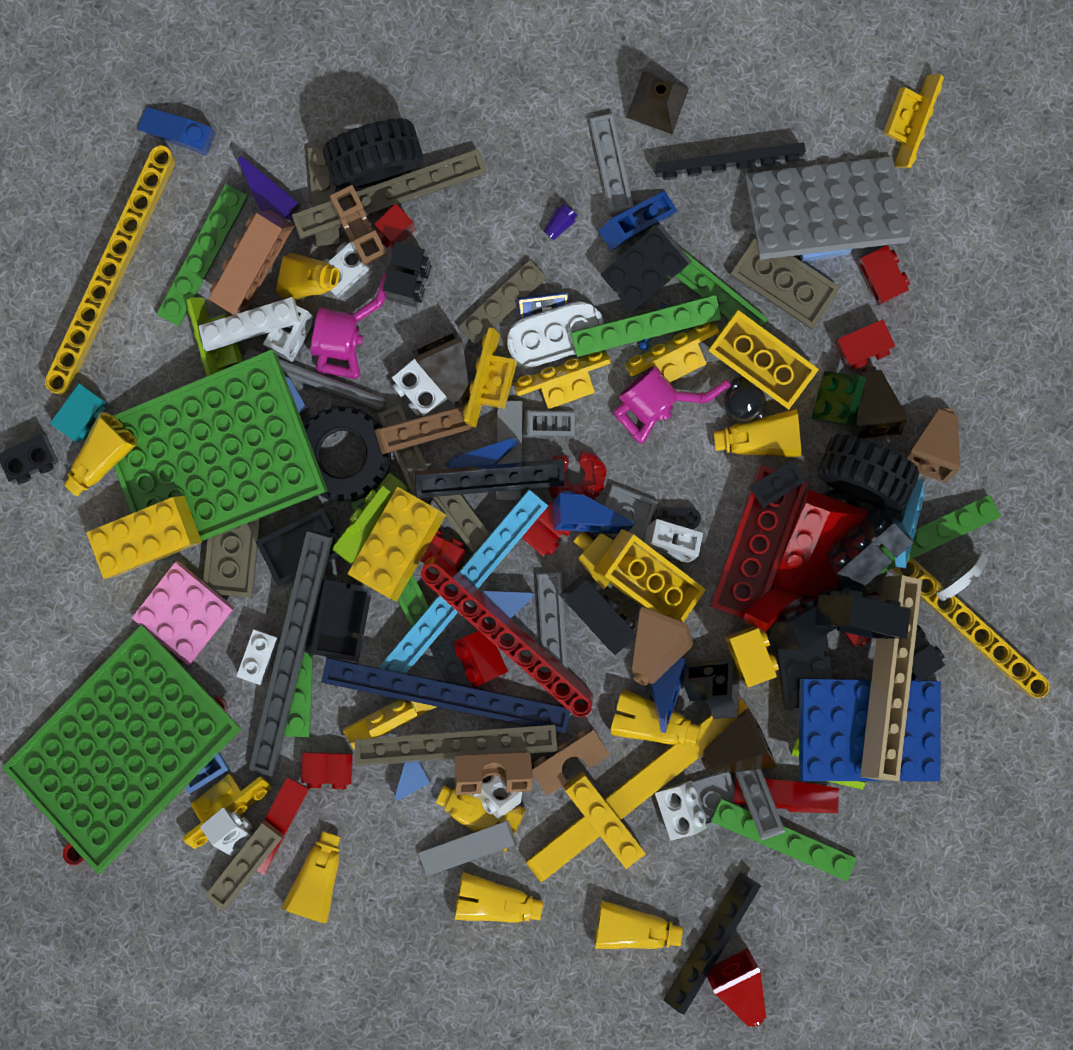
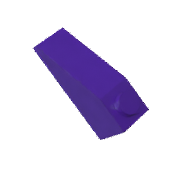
(267, 193)

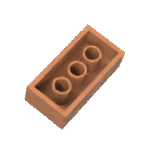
(250, 261)

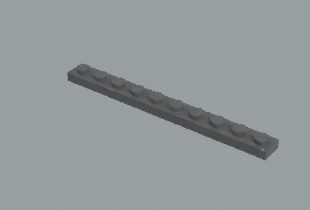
(290, 652)

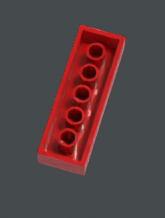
(756, 549)

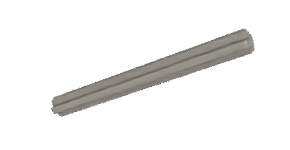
(326, 383)

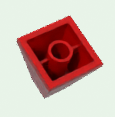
(740, 987)

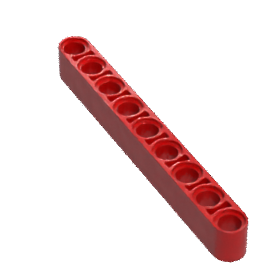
(503, 625)

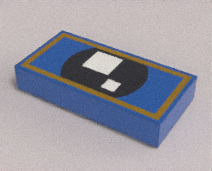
(539, 303)

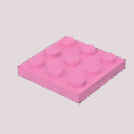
(183, 613)

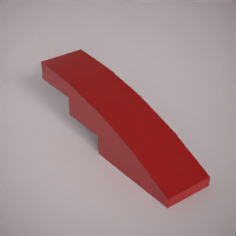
(771, 608)
(798, 796)
(283, 813)

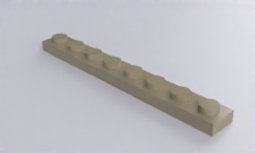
(395, 191)
(447, 745)

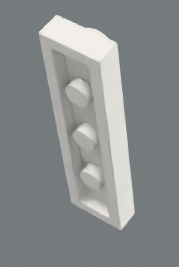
(249, 324)

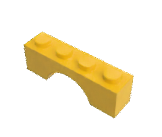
(604, 820)

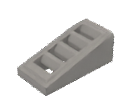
(527, 423)

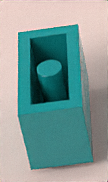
(79, 413)

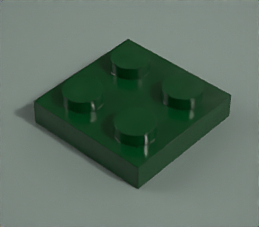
(838, 398)

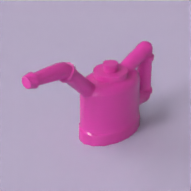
(337, 336)
(652, 398)

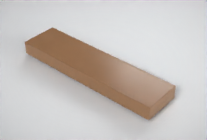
(421, 430)

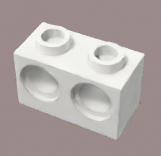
(349, 273)
(290, 339)
(423, 385)
(673, 541)
(258, 657)
(495, 788)
(676, 812)
(227, 831)

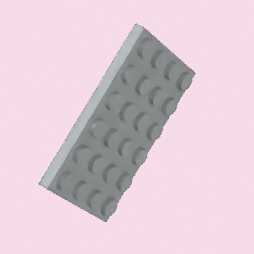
(826, 207)

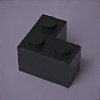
(926, 658)
(715, 682)

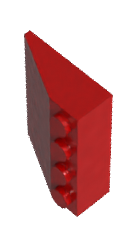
(818, 525)

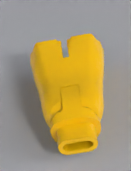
(305, 277)
(767, 436)
(100, 453)
(640, 722)
(470, 811)
(314, 885)
(489, 901)
(632, 929)

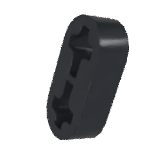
(680, 512)

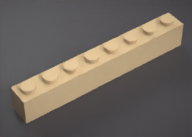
(891, 687)

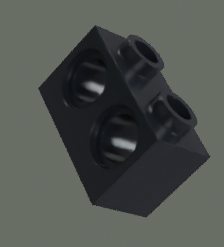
(26, 453)

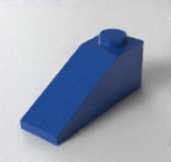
(177, 130)
(637, 220)
(484, 456)
(584, 514)
(666, 691)

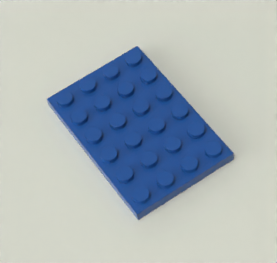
(835, 728)

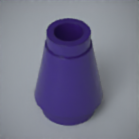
(560, 221)

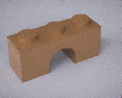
(356, 226)
(511, 767)
(549, 770)

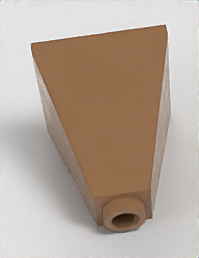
(938, 447)
(658, 645)

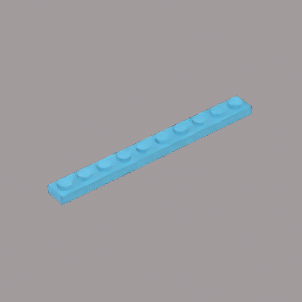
(475, 571)

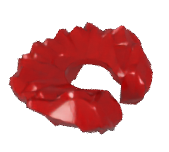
(594, 478)

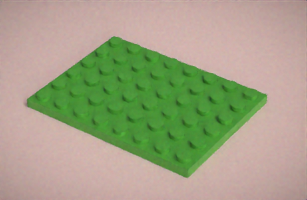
(224, 445)
(121, 749)

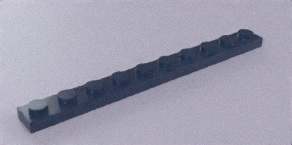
(444, 694)

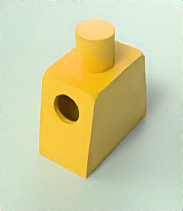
(593, 553)

